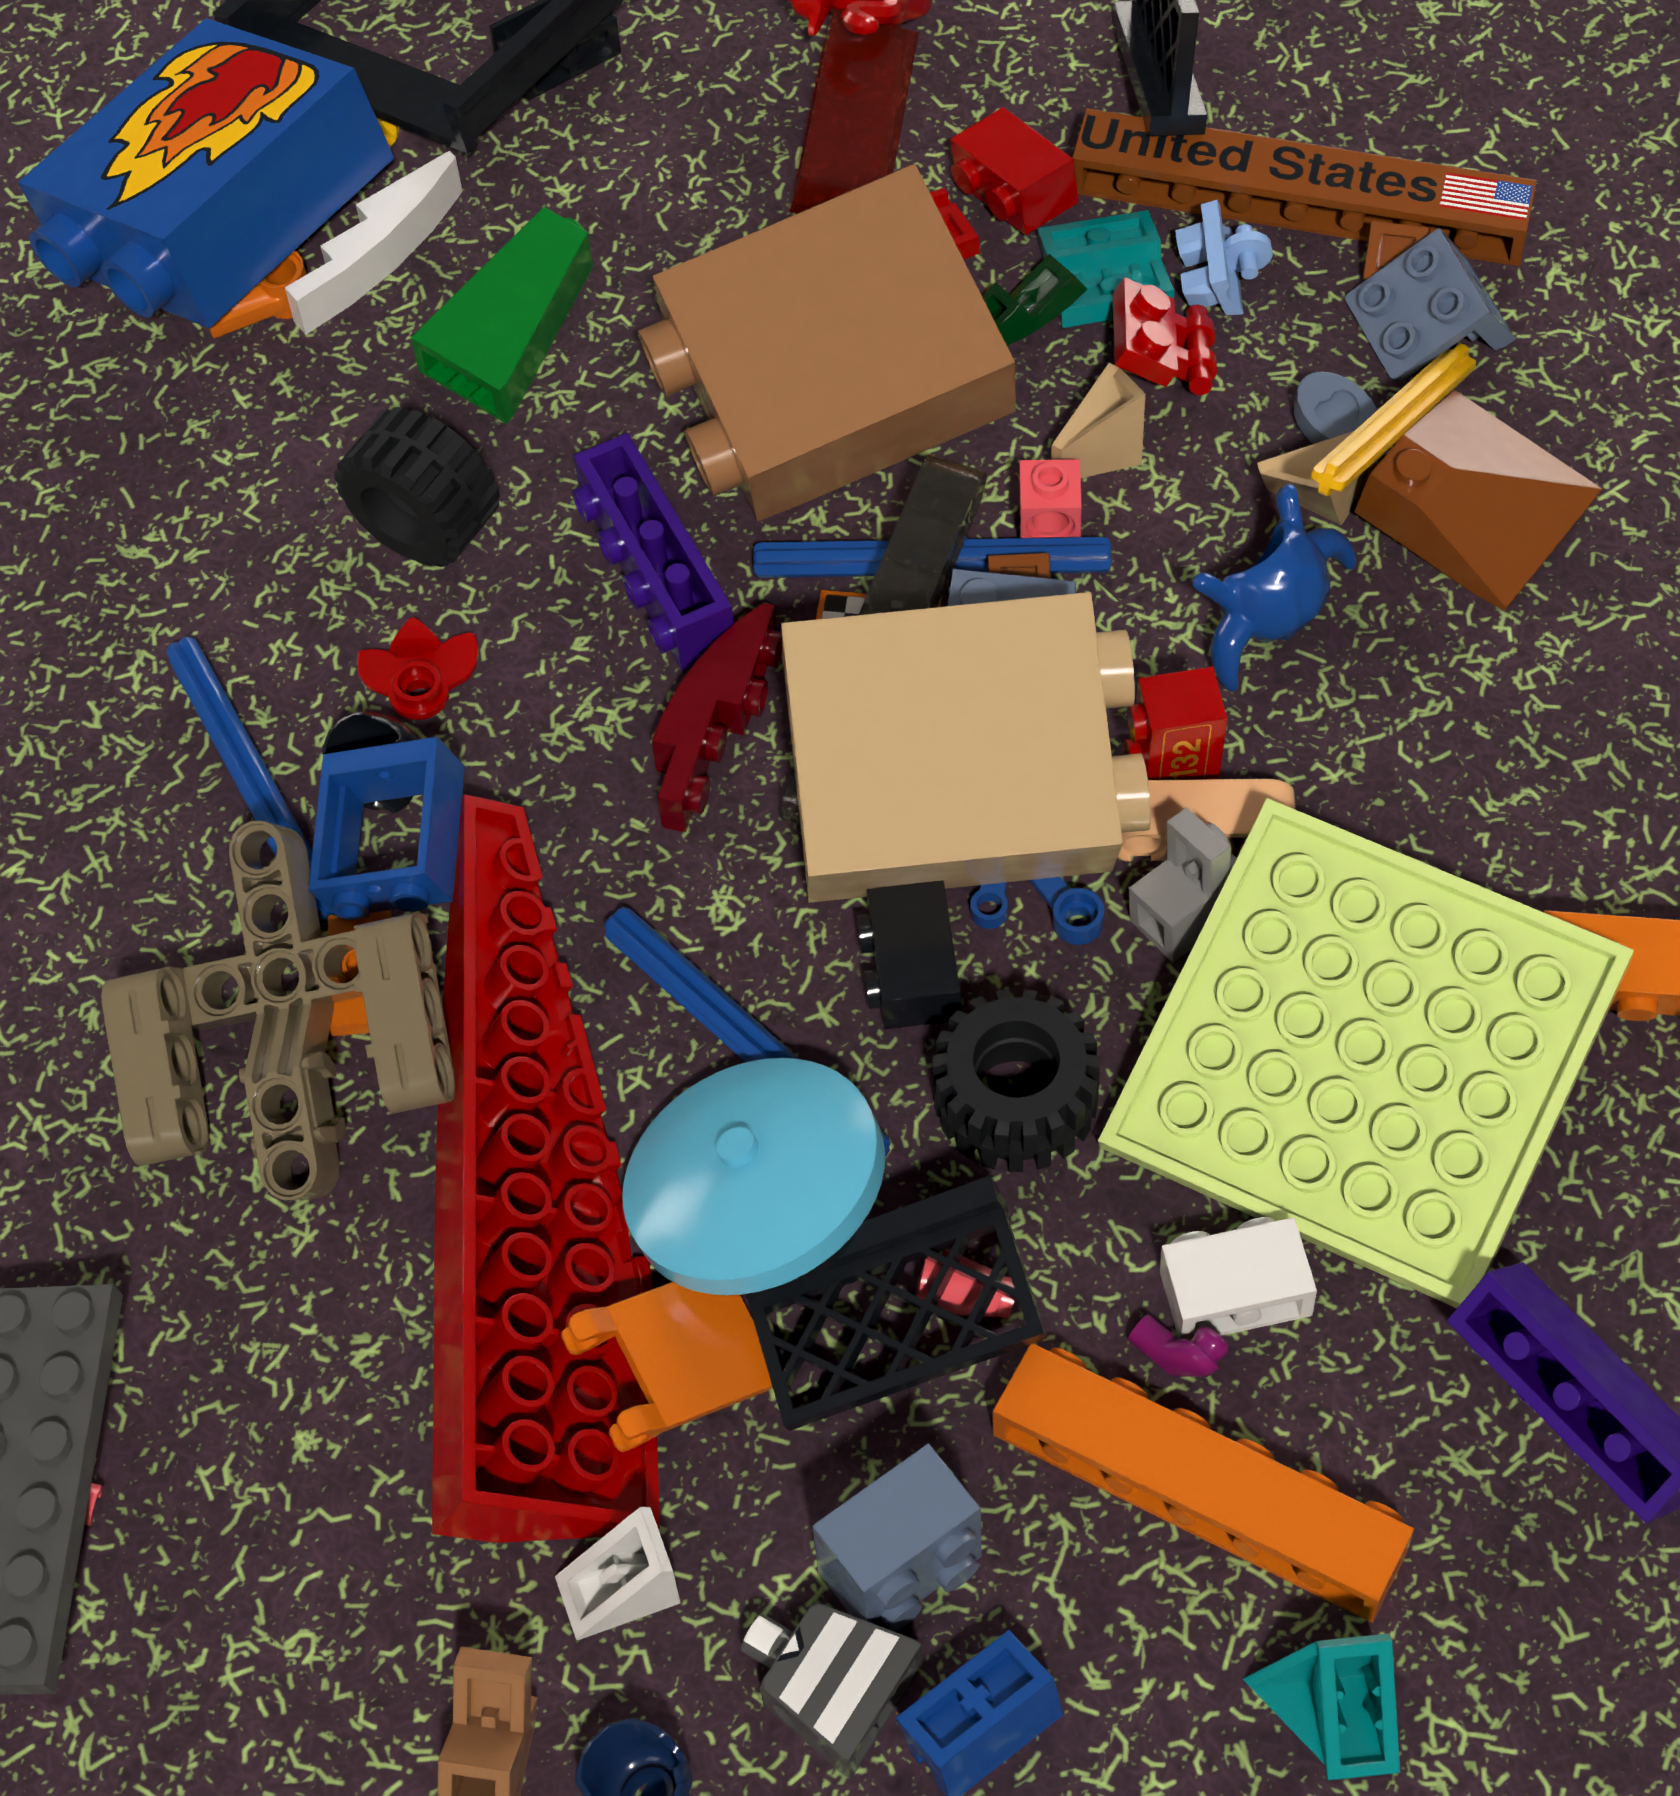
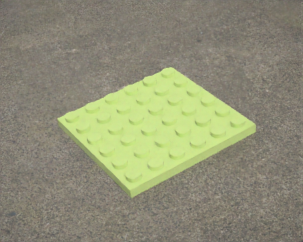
(1367, 1052)

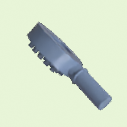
(1330, 406)

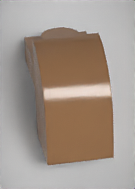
(490, 1725)

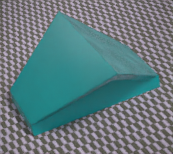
(1338, 1703)

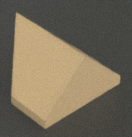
(1105, 426)
(1296, 469)

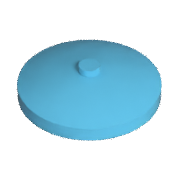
(754, 1176)

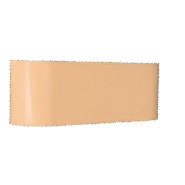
(1224, 802)

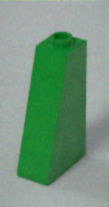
(507, 316)

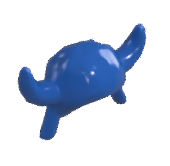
(1278, 591)

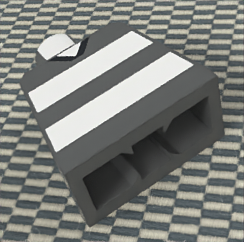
(833, 1679)

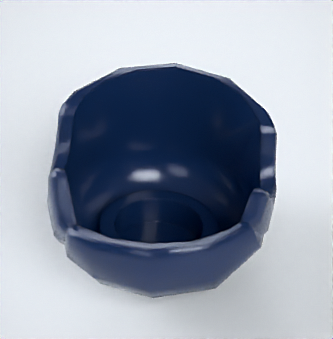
(631, 1755)

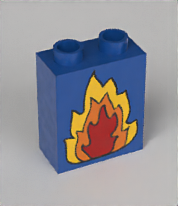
(204, 173)

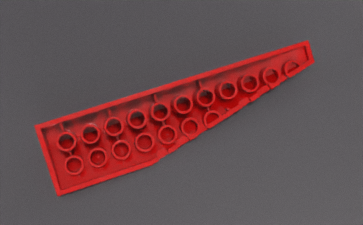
(524, 1226)

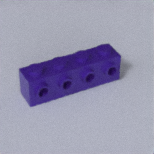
(652, 549)
(1576, 1386)

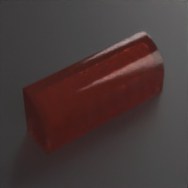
(854, 112)

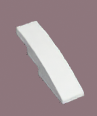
(388, 232)

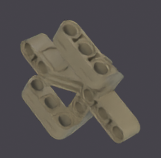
(156, 1010)

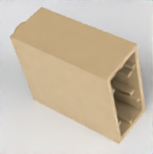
(960, 745)

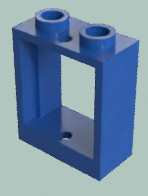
(380, 775)

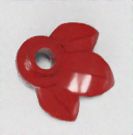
(416, 662)

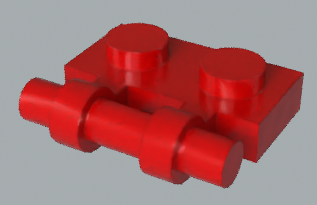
(1158, 341)

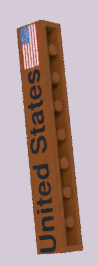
(1301, 185)

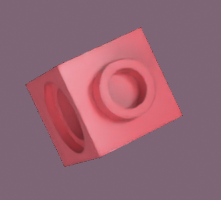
(1050, 498)

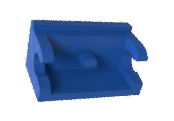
(981, 1715)

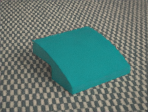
(1103, 254)

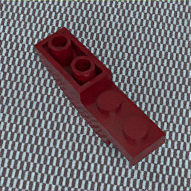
(709, 702)

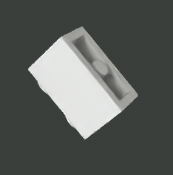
(1237, 1278)

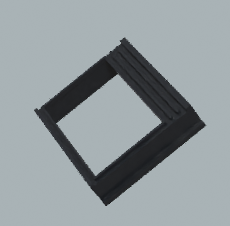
(419, 99)

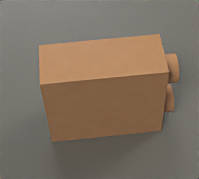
(829, 346)

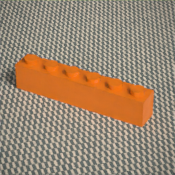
(1203, 1480)

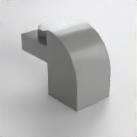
(1180, 893)

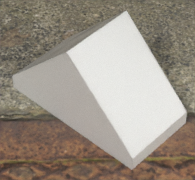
(619, 1577)

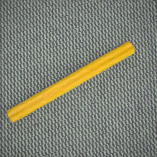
(1392, 420)

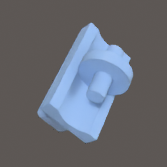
(1226, 257)

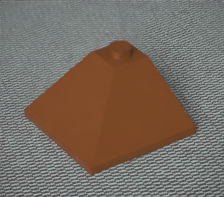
(1475, 499)

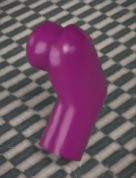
(1178, 1355)

